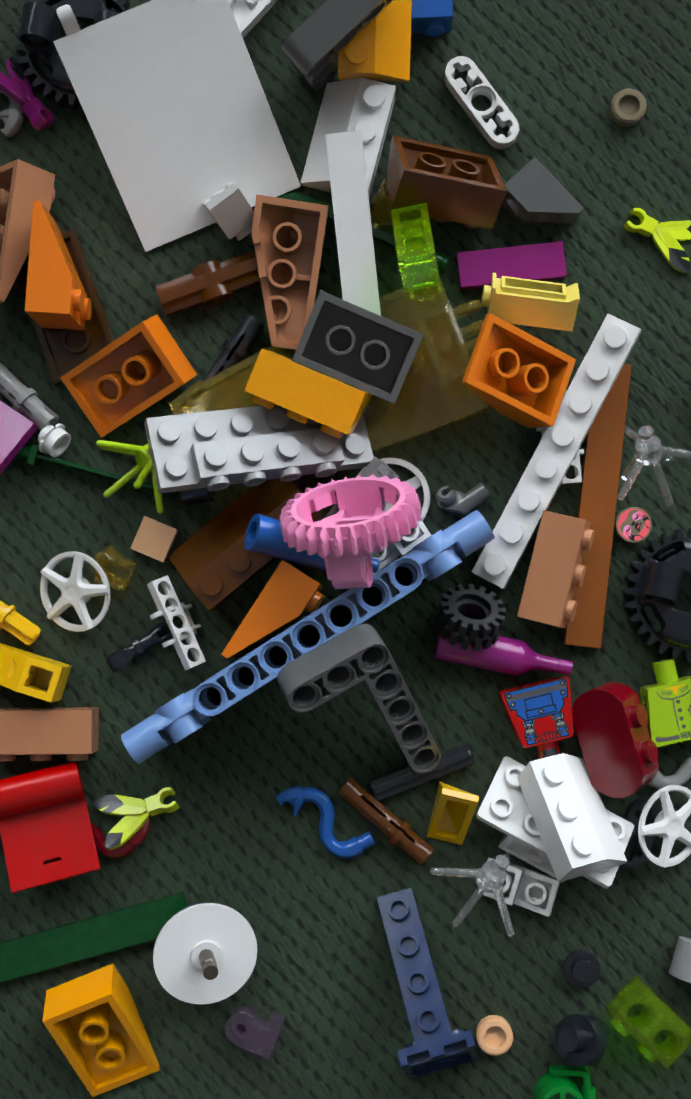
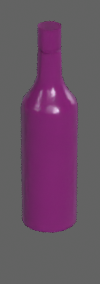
(504, 656)

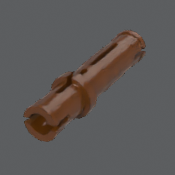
(385, 821)

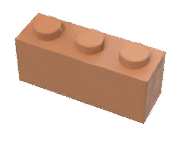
(556, 569)
(48, 732)

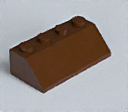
(216, 557)

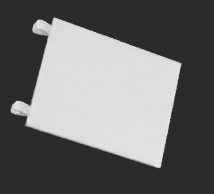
(175, 111)

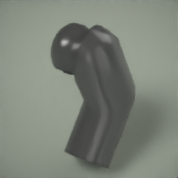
(461, 502)

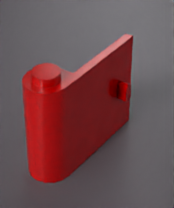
(45, 820)

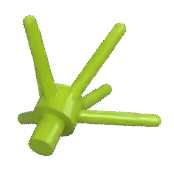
(144, 465)

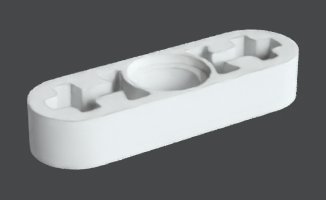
(459, 87)

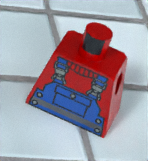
(540, 713)

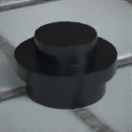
(581, 968)

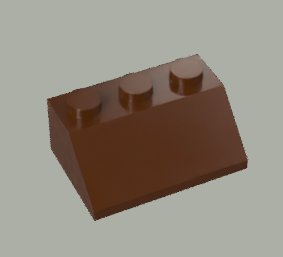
(451, 181)

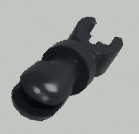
(138, 647)

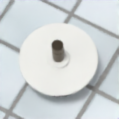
(204, 953)

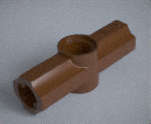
(209, 284)

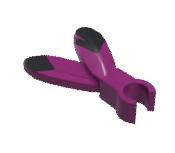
(20, 90)

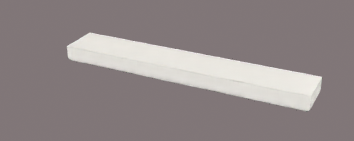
(353, 219)

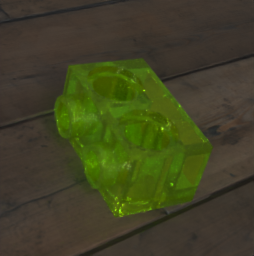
(415, 247)
(654, 1018)

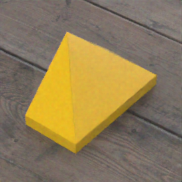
(451, 814)

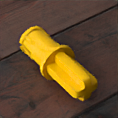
(17, 624)

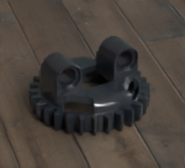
(38, 31)
(659, 587)

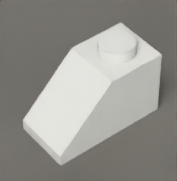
(231, 211)

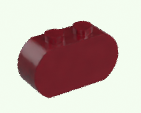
(615, 739)

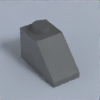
(539, 197)

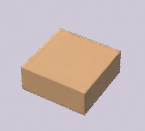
(154, 539)

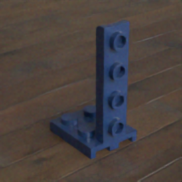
(434, 1043)

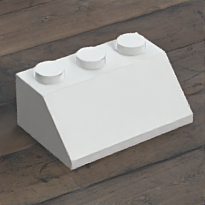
(344, 108)
(570, 816)

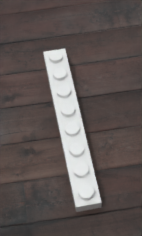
(556, 450)

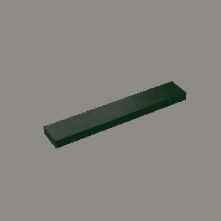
(87, 937)

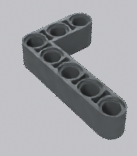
(325, 34)
(355, 658)

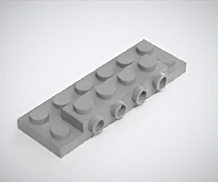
(247, 448)

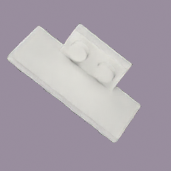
(508, 812)

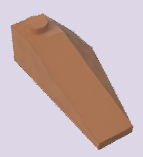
(18, 188)
(288, 256)

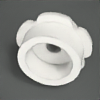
(53, 440)

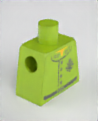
(668, 705)

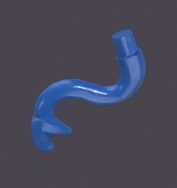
(344, 849)

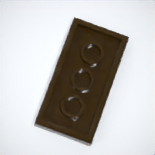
(64, 347)

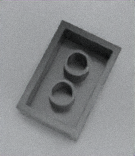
(357, 347)

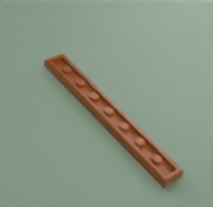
(598, 506)

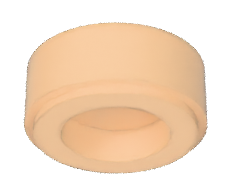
(494, 1035)

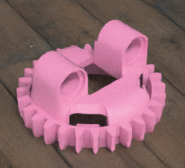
(357, 527)

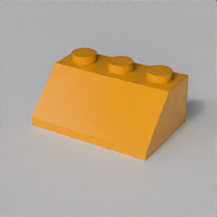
(381, 47)
(306, 394)

